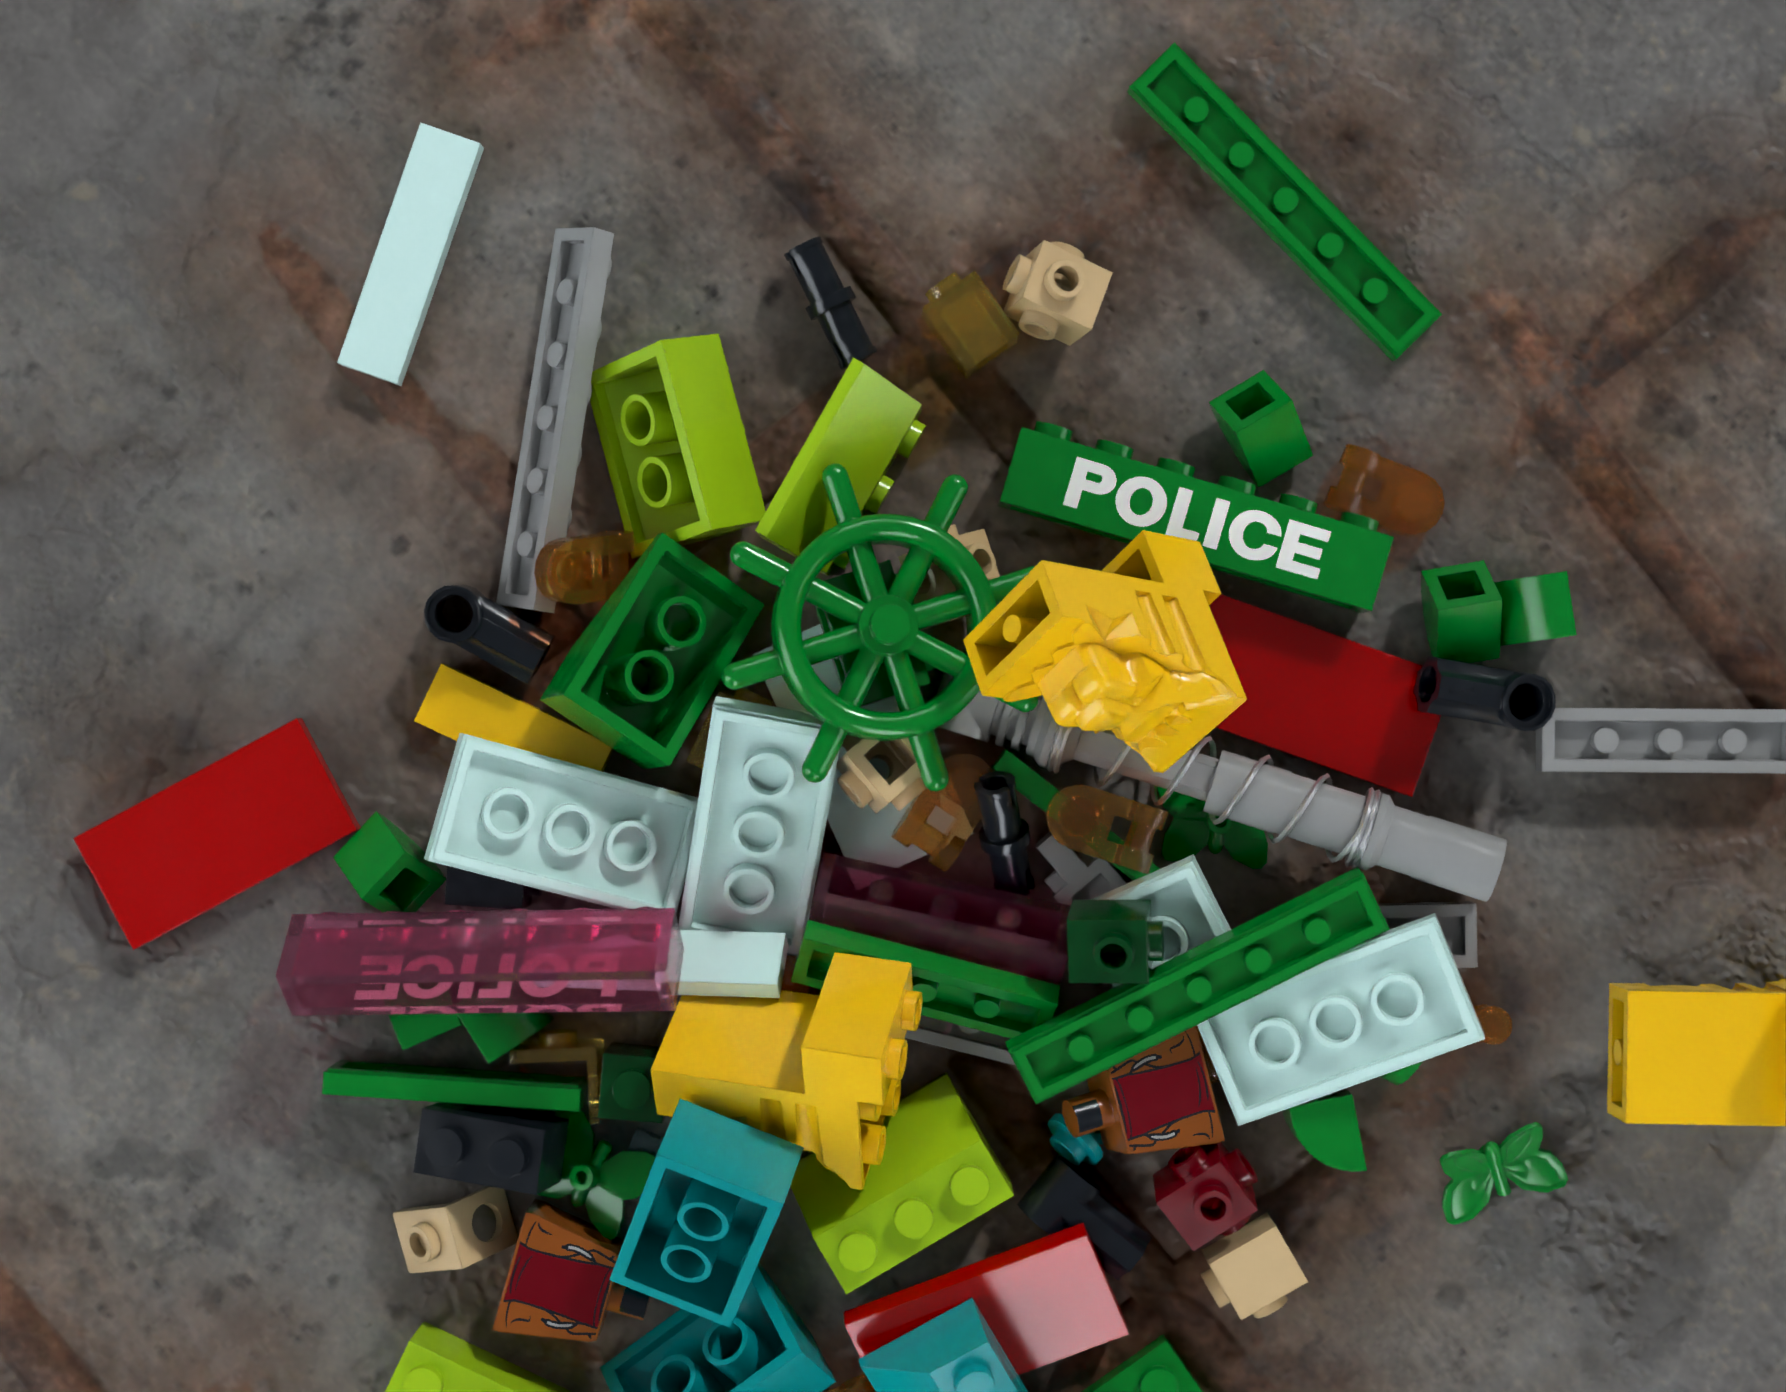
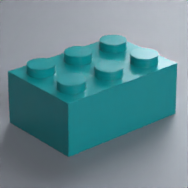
(706, 1213)

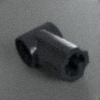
(493, 634)
(1483, 694)
(1069, 1197)

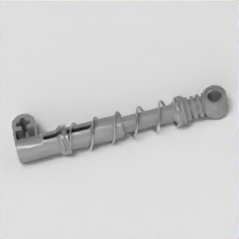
(1260, 796)

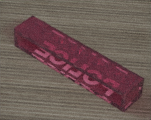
(482, 962)

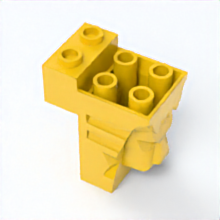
(1116, 647)
(1697, 1054)
(801, 1062)

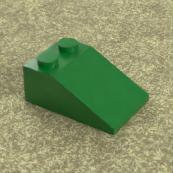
(653, 654)

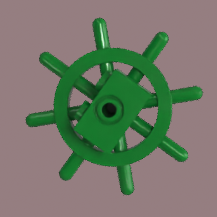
(874, 626)

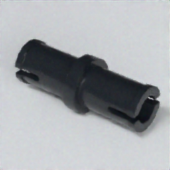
(830, 302)
(1004, 833)

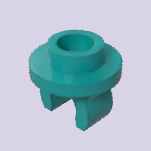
(1073, 1149)

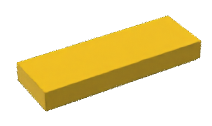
(472, 707)

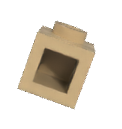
(1252, 1269)

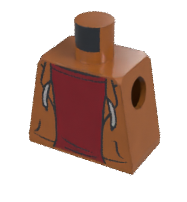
(1150, 1100)
(562, 1279)

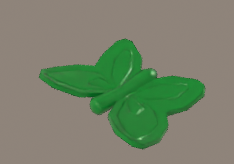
(1193, 830)
(1477, 1170)
(596, 1182)

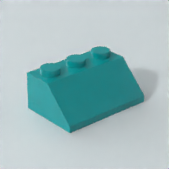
(760, 1352)
(944, 1356)

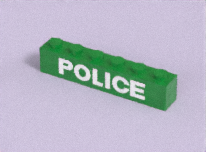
(1240, 533)

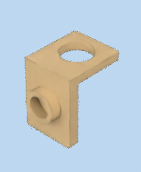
(443, 1234)

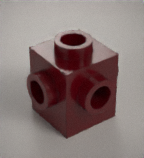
(1206, 1192)

